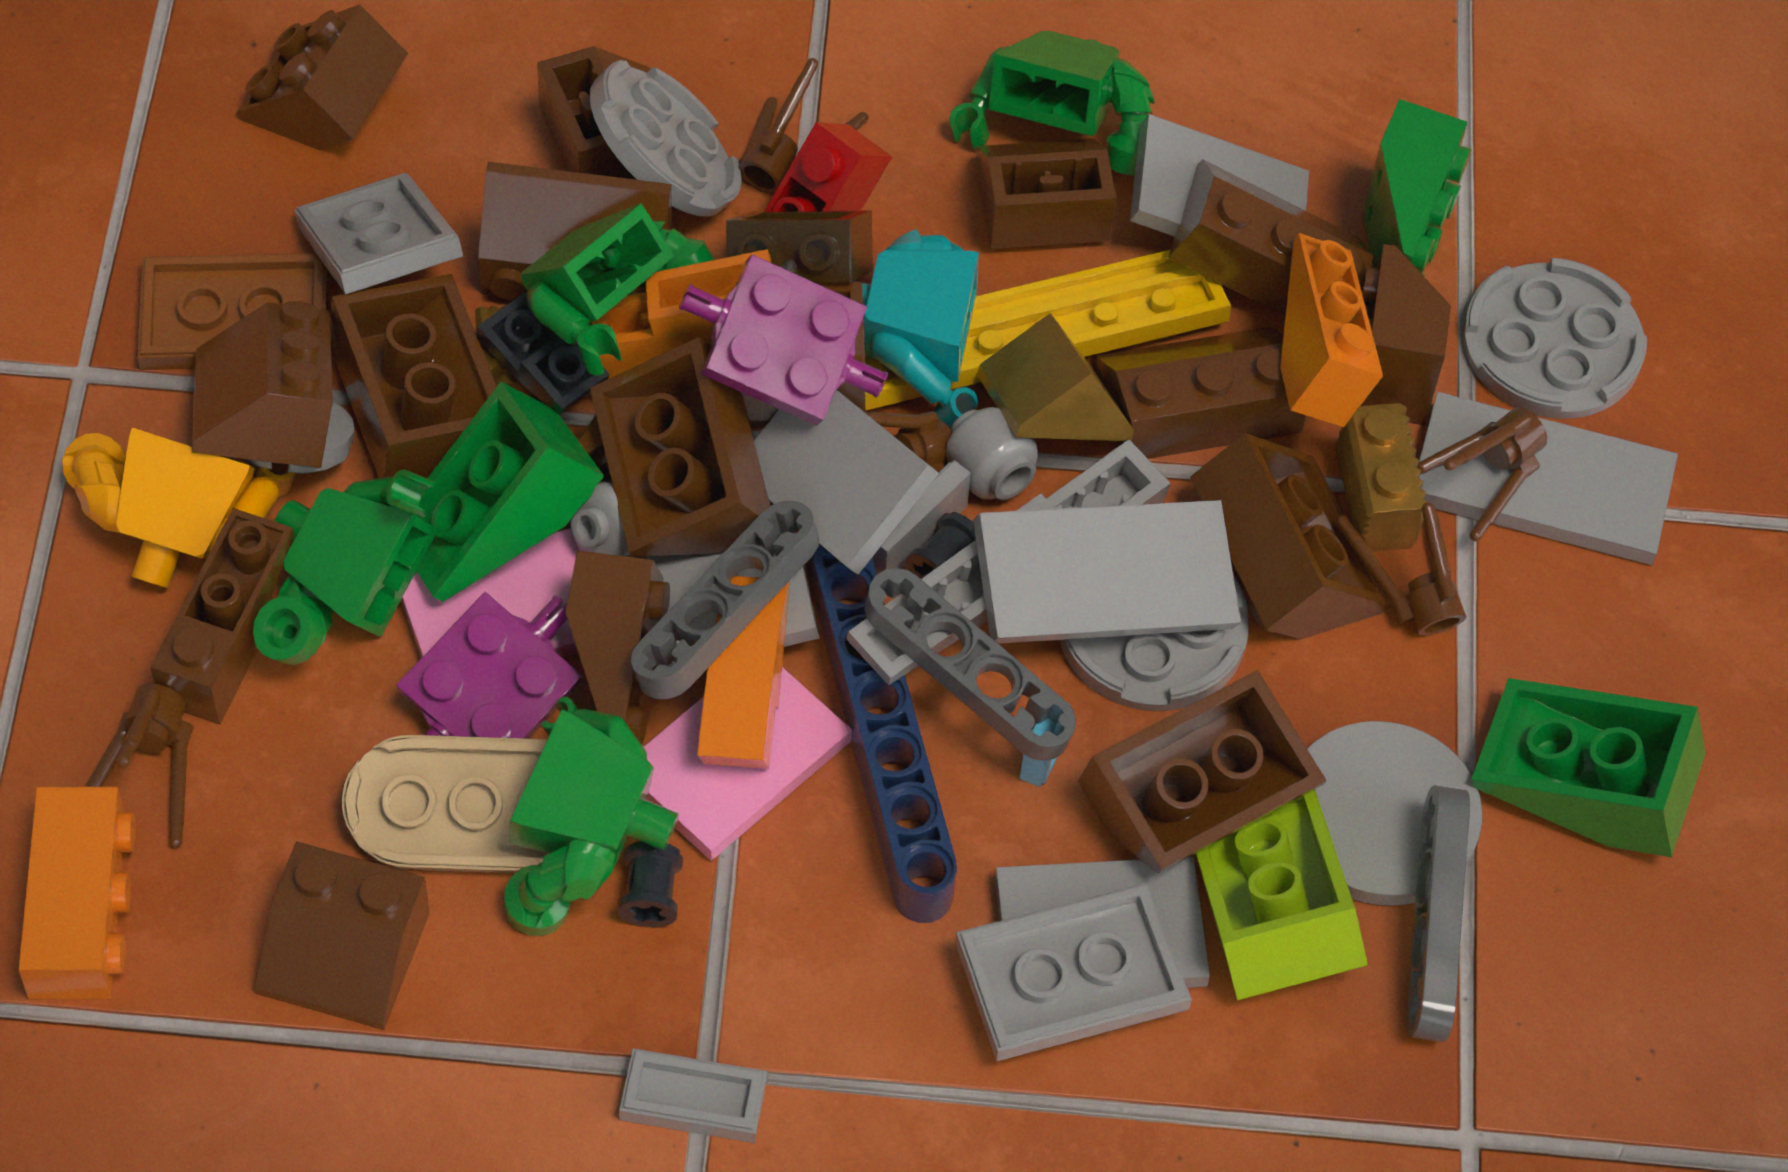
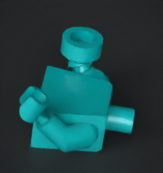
(922, 317)

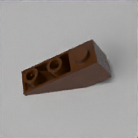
(609, 612)
(213, 632)

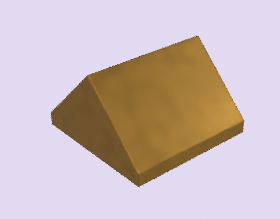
(1051, 388)

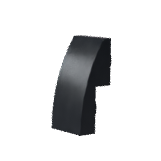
(537, 356)

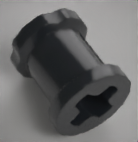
(953, 535)
(650, 885)

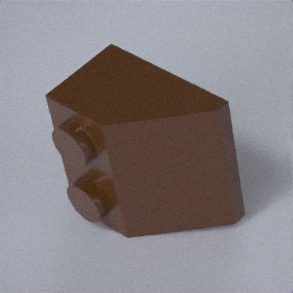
(341, 935)

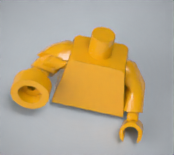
(165, 495)

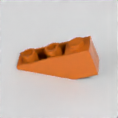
(1327, 337)

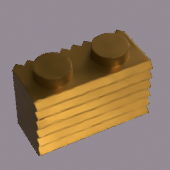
(1382, 476)

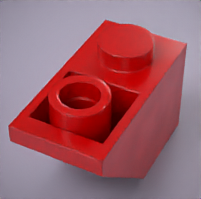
(831, 171)

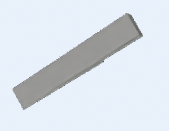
(1115, 480)

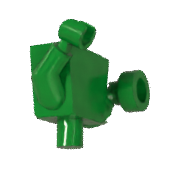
(1061, 85)
(597, 270)
(345, 556)
(580, 810)

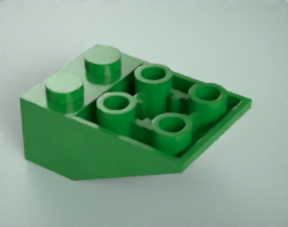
(1413, 182)

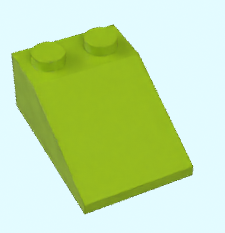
(1282, 901)

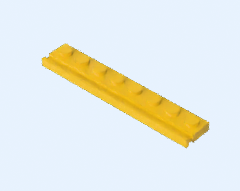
(1094, 307)

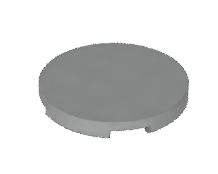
(665, 137)
(1554, 338)
(1160, 668)
(1377, 800)

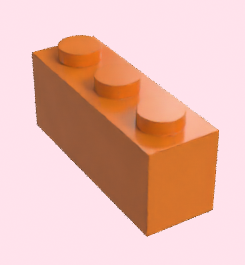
(76, 893)

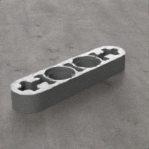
(717, 594)
(977, 656)
(1438, 914)

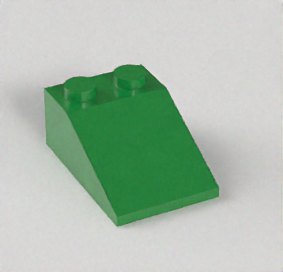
(502, 490)
(1594, 762)

